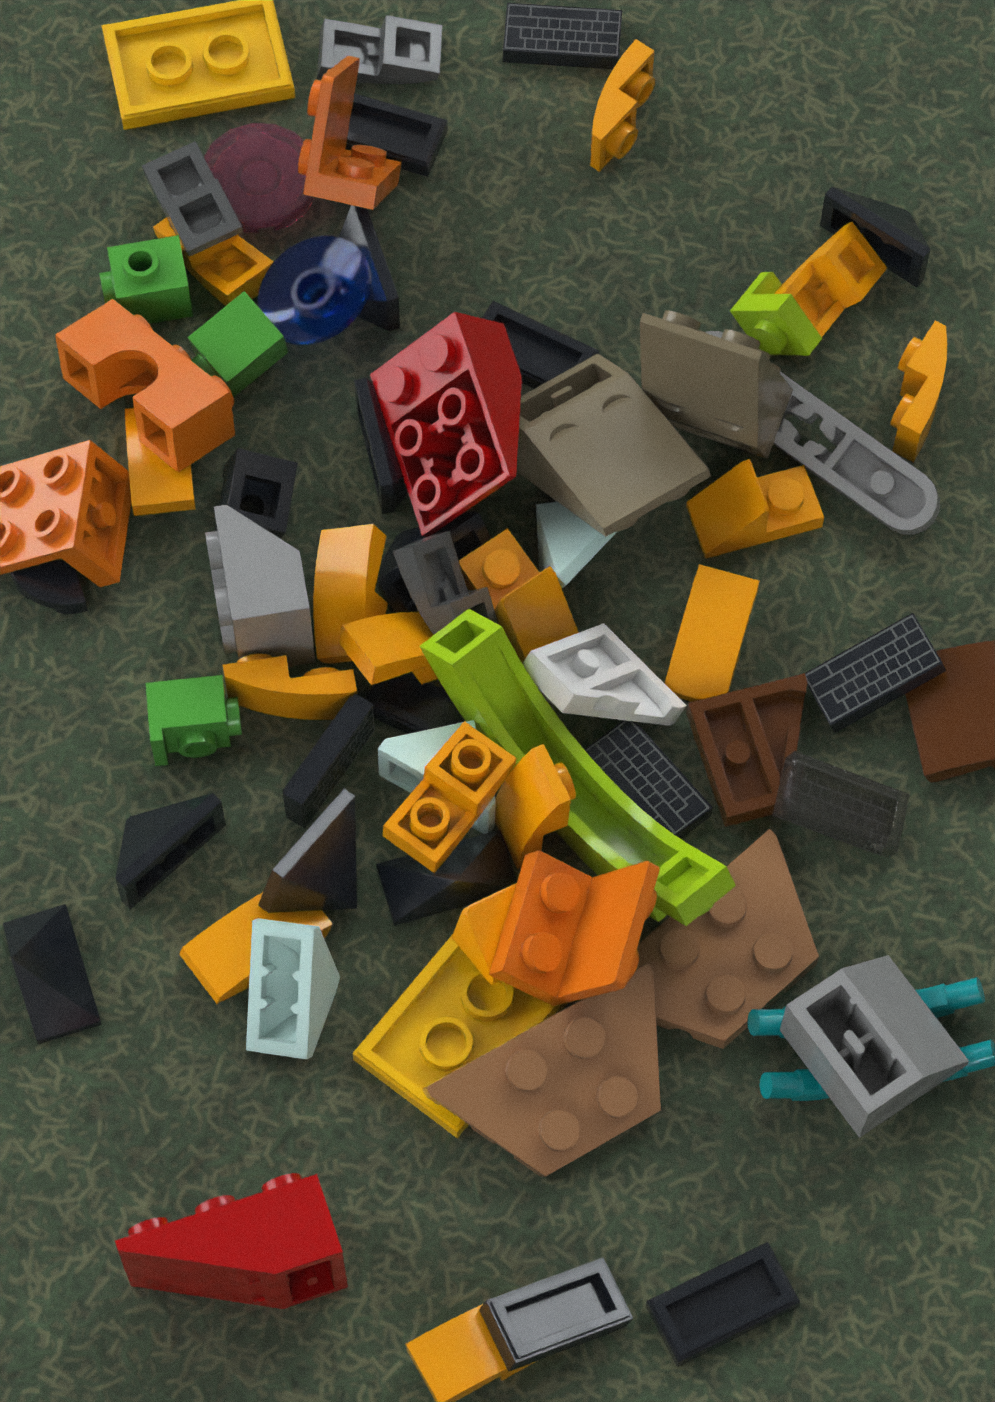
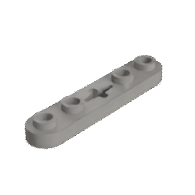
(859, 465)

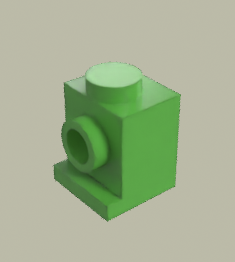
(190, 717)

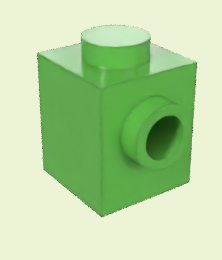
(149, 279)
(237, 344)

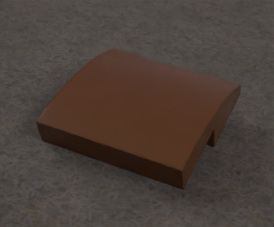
(956, 713)

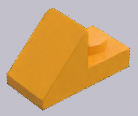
(753, 510)
(524, 600)

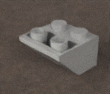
(259, 590)
(870, 1041)

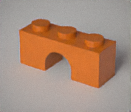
(176, 403)

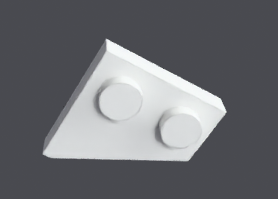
(601, 678)

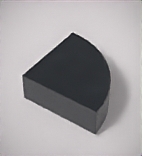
(52, 585)

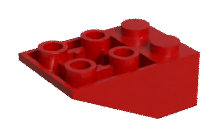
(452, 416)
(249, 1250)

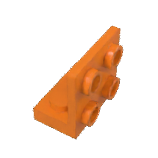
(333, 173)
(66, 508)
(573, 931)

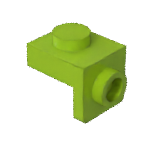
(775, 319)

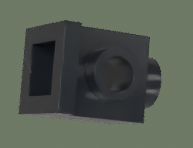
(265, 483)

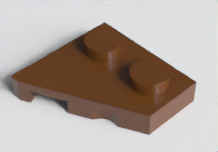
(746, 742)

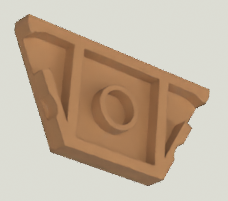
(735, 954)
(564, 1079)

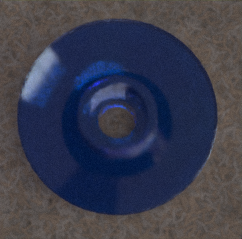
(315, 289)

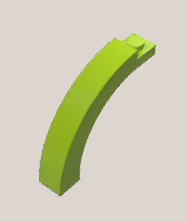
(604, 824)

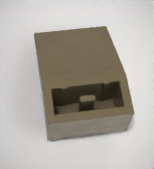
(712, 383)
(603, 447)

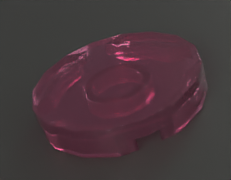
(260, 175)

